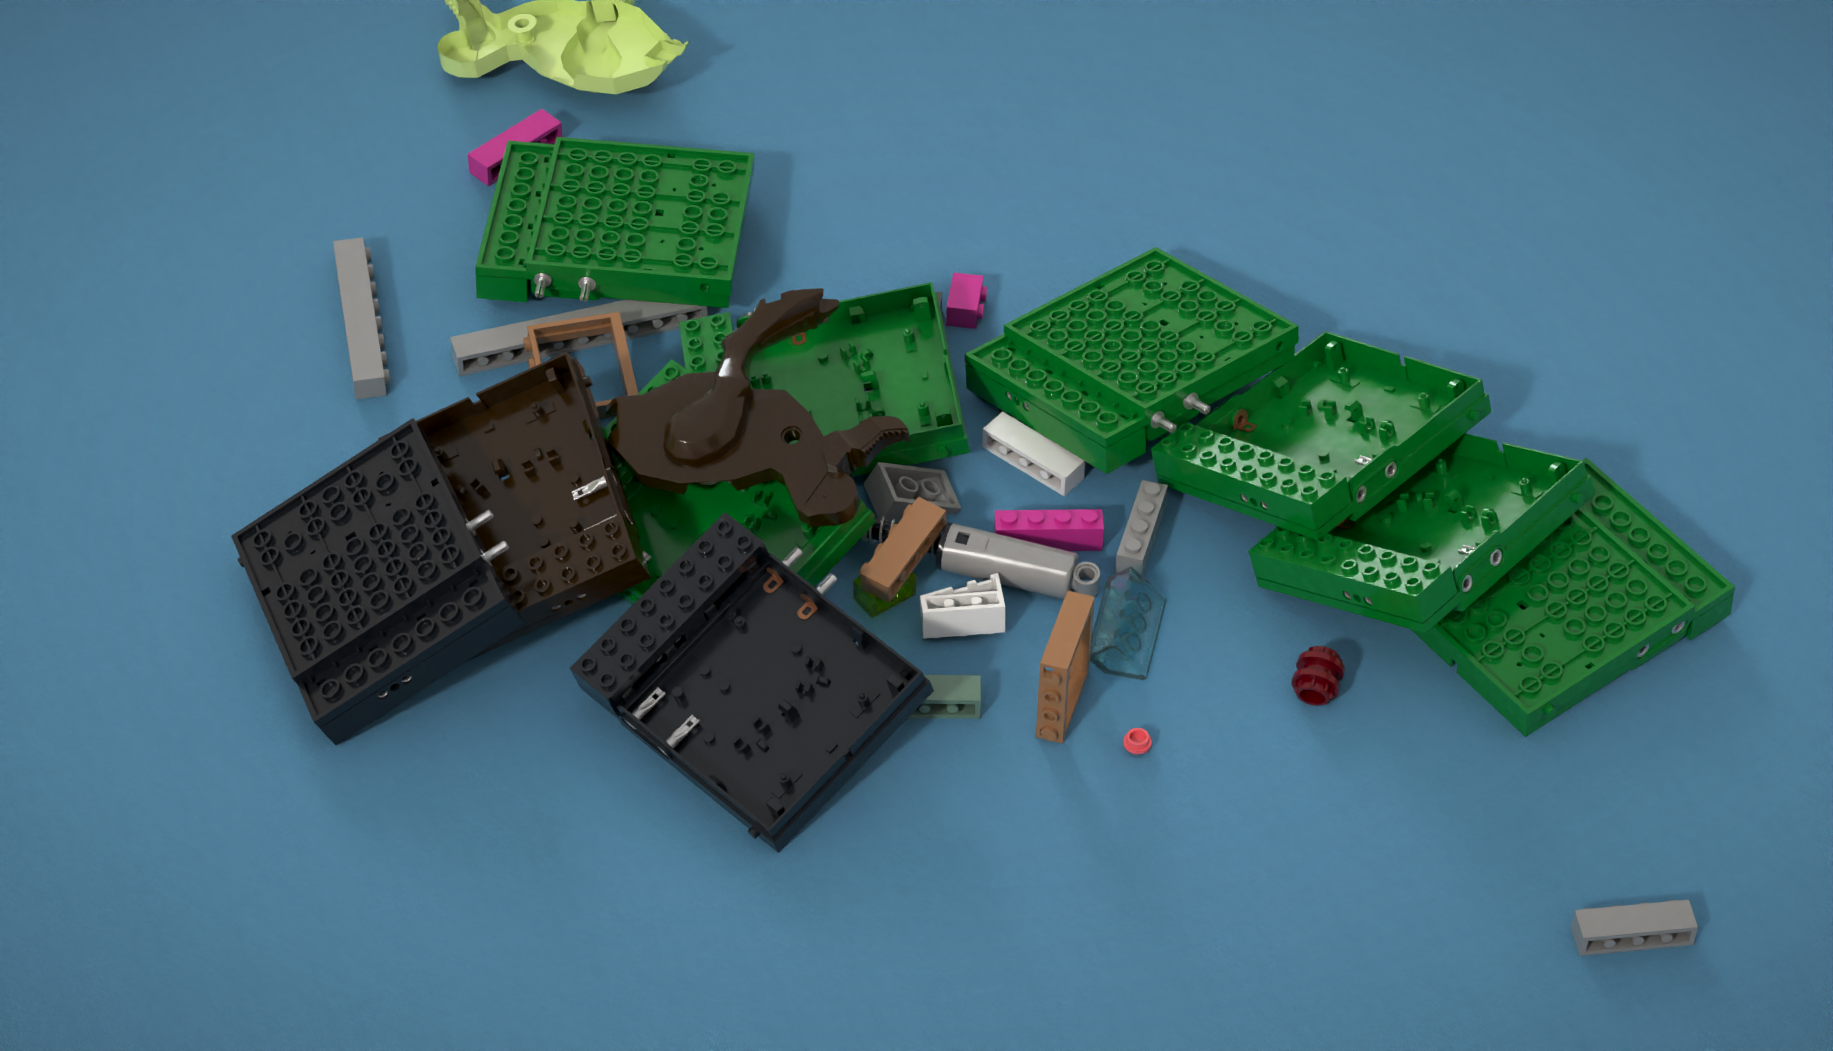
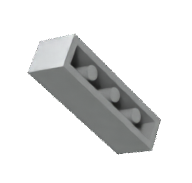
(1142, 527)
(1634, 927)

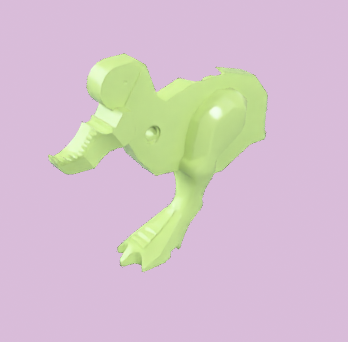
(576, 43)

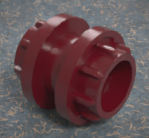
(1318, 675)

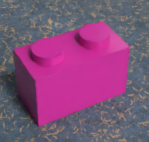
(965, 300)

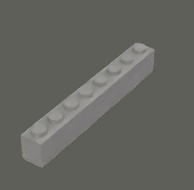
(360, 318)

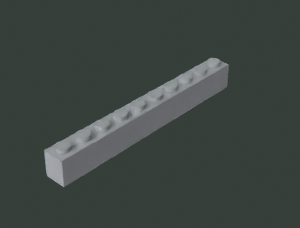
(505, 344)

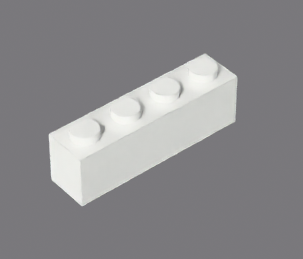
(1033, 453)

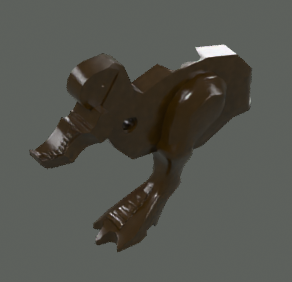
(725, 430)

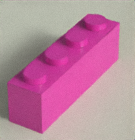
(487, 159)
(1054, 528)

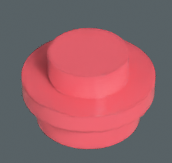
(1137, 741)

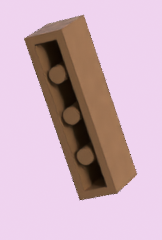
(902, 549)

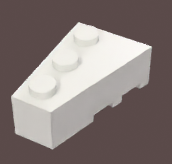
(964, 611)

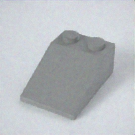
(896, 486)

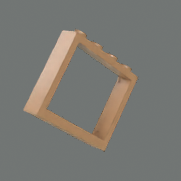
(581, 328)
(1069, 656)

